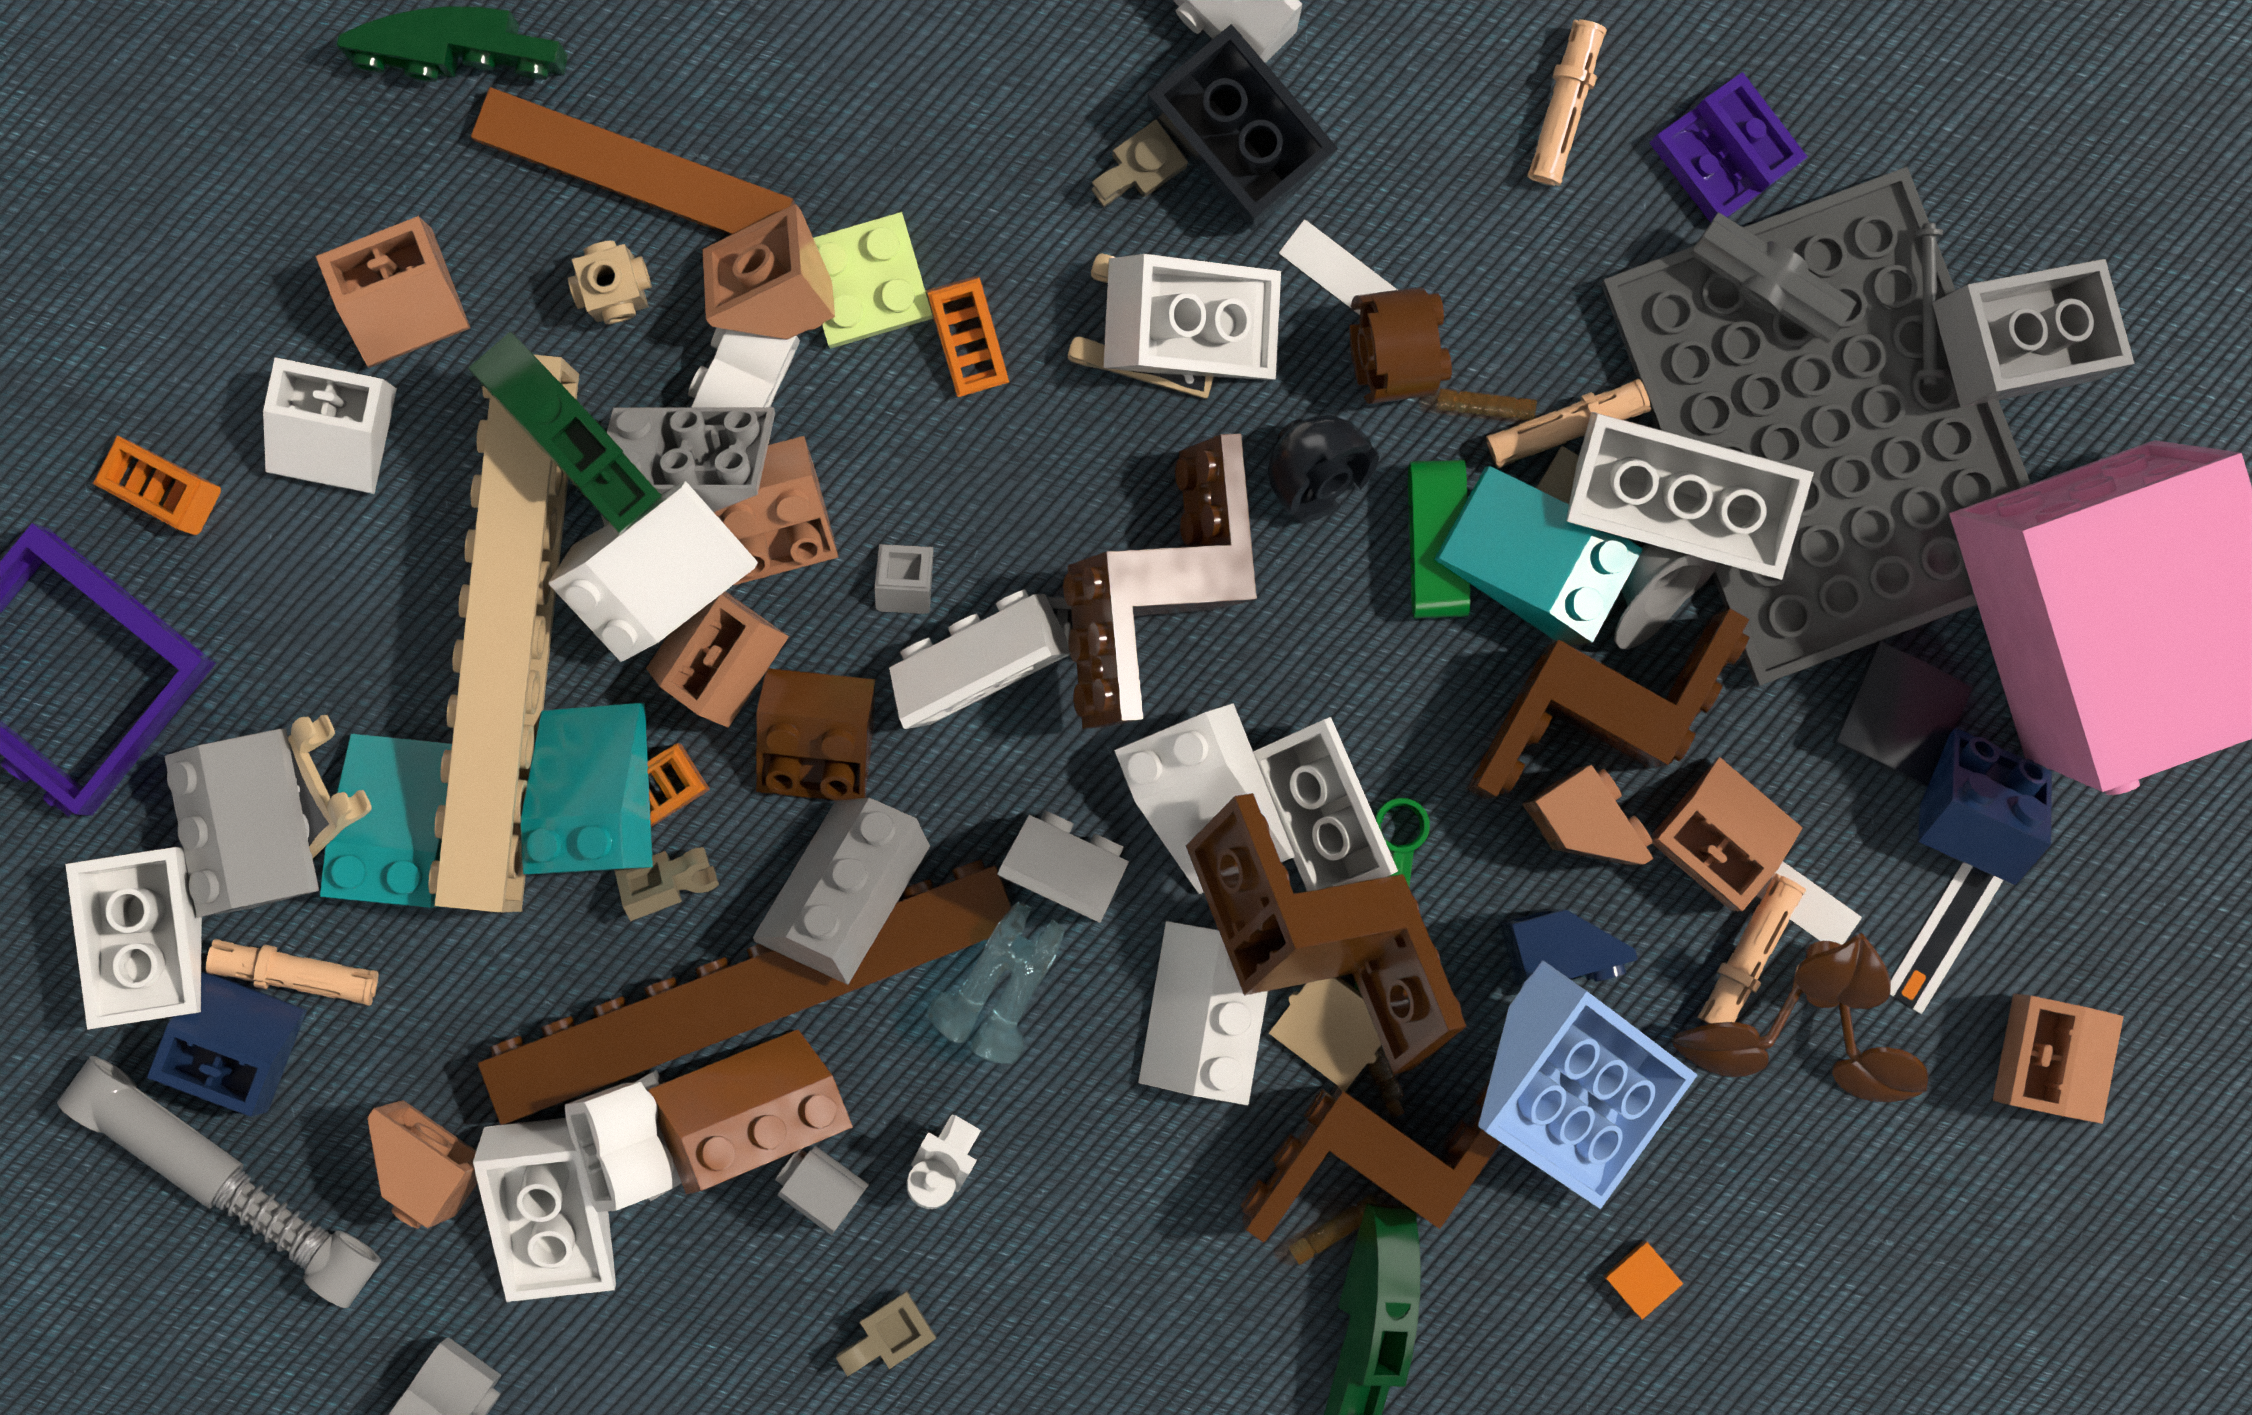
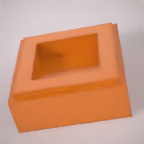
(1643, 1279)

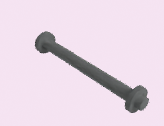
(1930, 370)

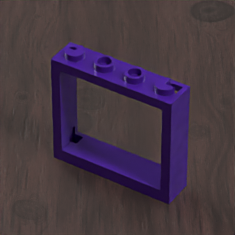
(24, 760)

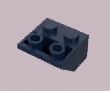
(1987, 807)
(1565, 944)
(230, 1048)

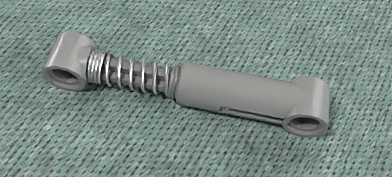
(111, 1104)

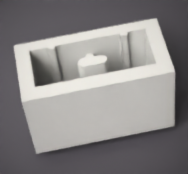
(326, 425)

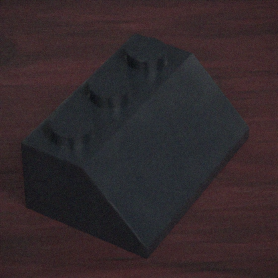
(1240, 126)

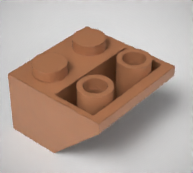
(393, 291)
(787, 519)
(717, 658)
(1585, 820)
(1727, 836)
(2058, 1058)

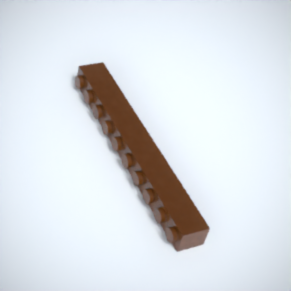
(732, 999)

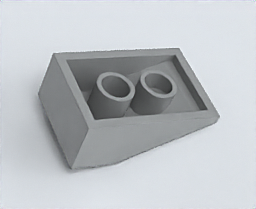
(1064, 866)

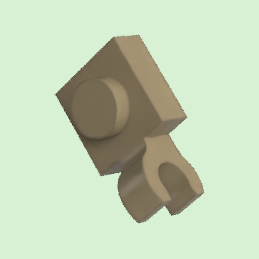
(1143, 161)
(658, 887)
(892, 1332)

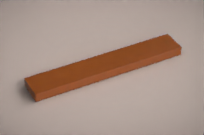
(623, 165)

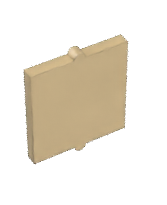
(1329, 1029)

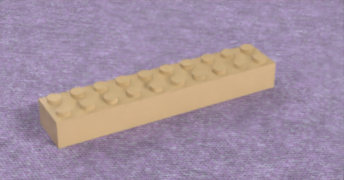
(500, 662)

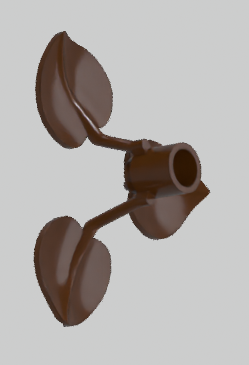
(1829, 976)

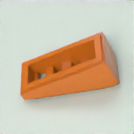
(954, 291)
(187, 502)
(687, 772)

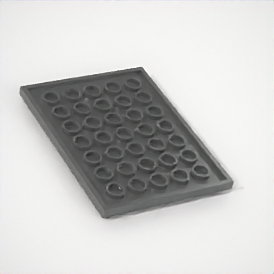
(1882, 445)

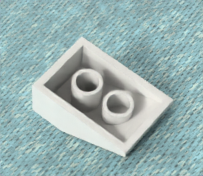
(1191, 317)
(653, 574)
(1191, 774)
(136, 937)
(540, 1212)

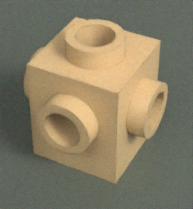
(623, 296)

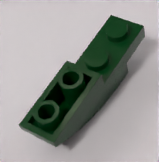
(434, 38)
(565, 432)
(1384, 1311)

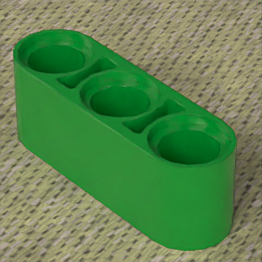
(1434, 502)

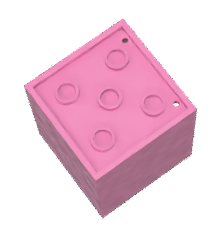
(2120, 610)

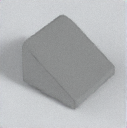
(904, 579)

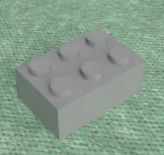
(2032, 332)

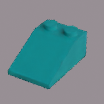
(1534, 561)
(588, 792)
(393, 846)

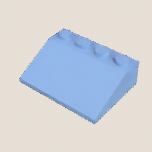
(1578, 1086)

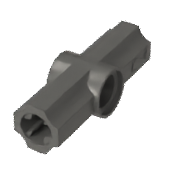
(1773, 278)

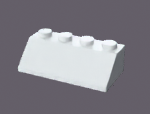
(1687, 495)

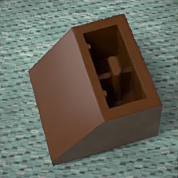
(814, 735)

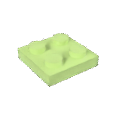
(872, 280)

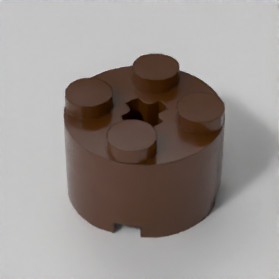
(1399, 344)

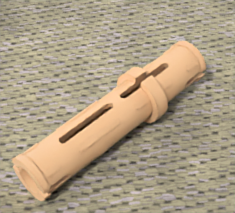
(1572, 84)
(1566, 423)
(1756, 944)
(278, 969)

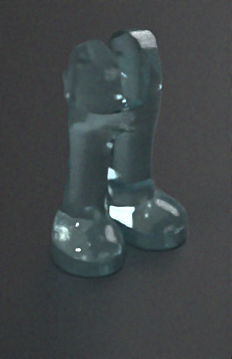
(1006, 950)

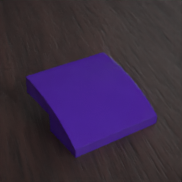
(1728, 149)

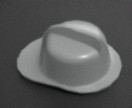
(1656, 590)

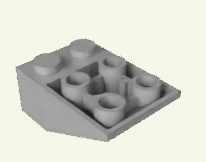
(708, 447)

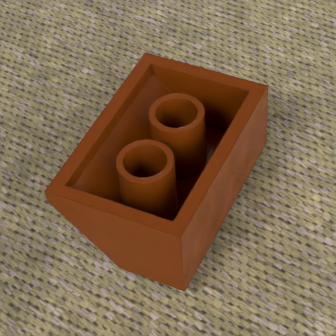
(748, 1111)

